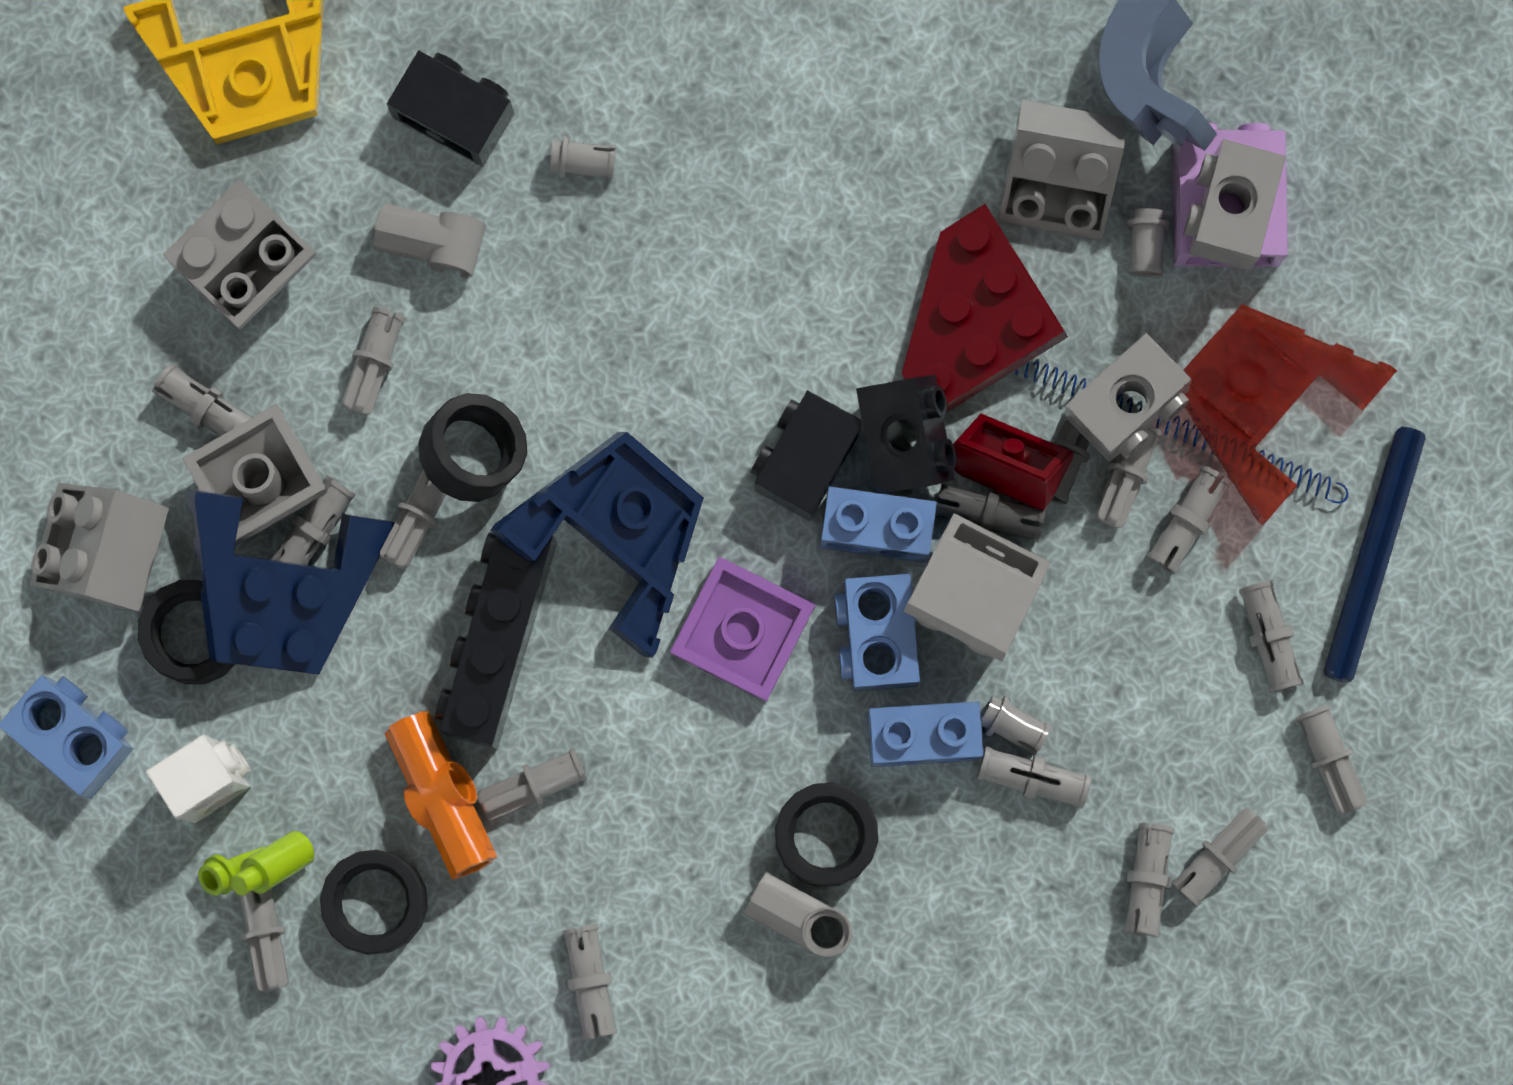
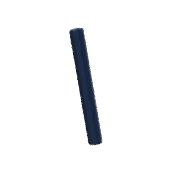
(1374, 554)

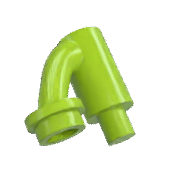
(258, 868)

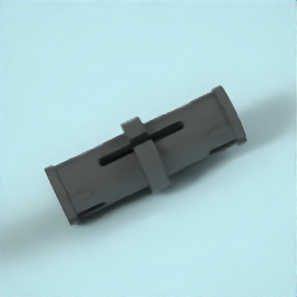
(991, 512)

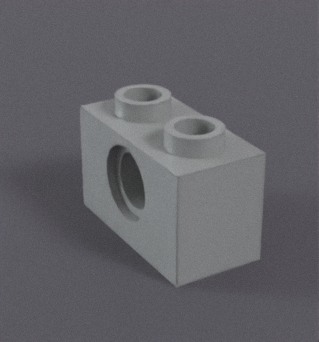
(1251, 177)
(1139, 369)

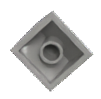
(262, 466)

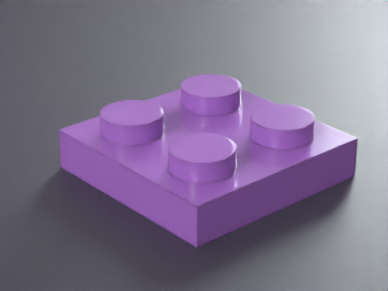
(742, 629)

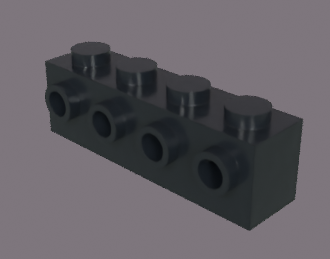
(495, 645)

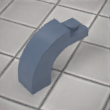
(1132, 67)

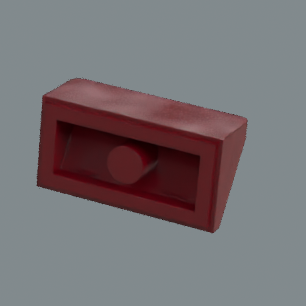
(1011, 461)

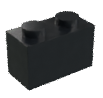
(451, 106)
(806, 455)

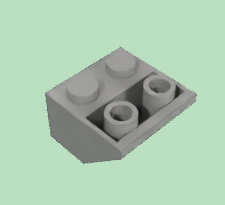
(1062, 169)
(239, 255)
(98, 546)
(977, 588)

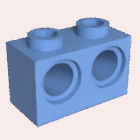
(878, 525)
(893, 633)
(925, 734)
(61, 745)

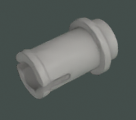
(582, 158)
(1147, 242)
(1013, 725)

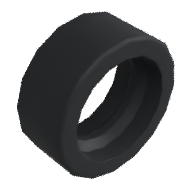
(498, 421)
(150, 636)
(840, 796)
(332, 907)

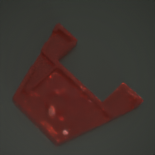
(1251, 380)

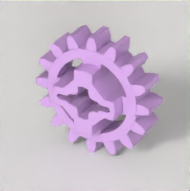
(486, 1050)

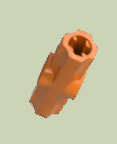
(440, 795)

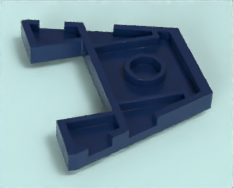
(629, 511)
(274, 609)

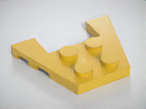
(241, 77)

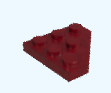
(977, 312)

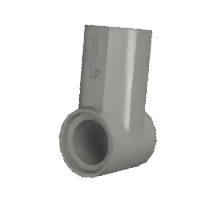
(440, 240)
(794, 914)

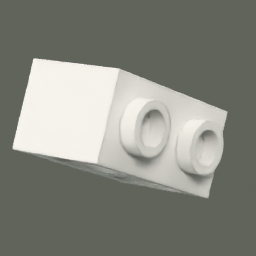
(200, 778)

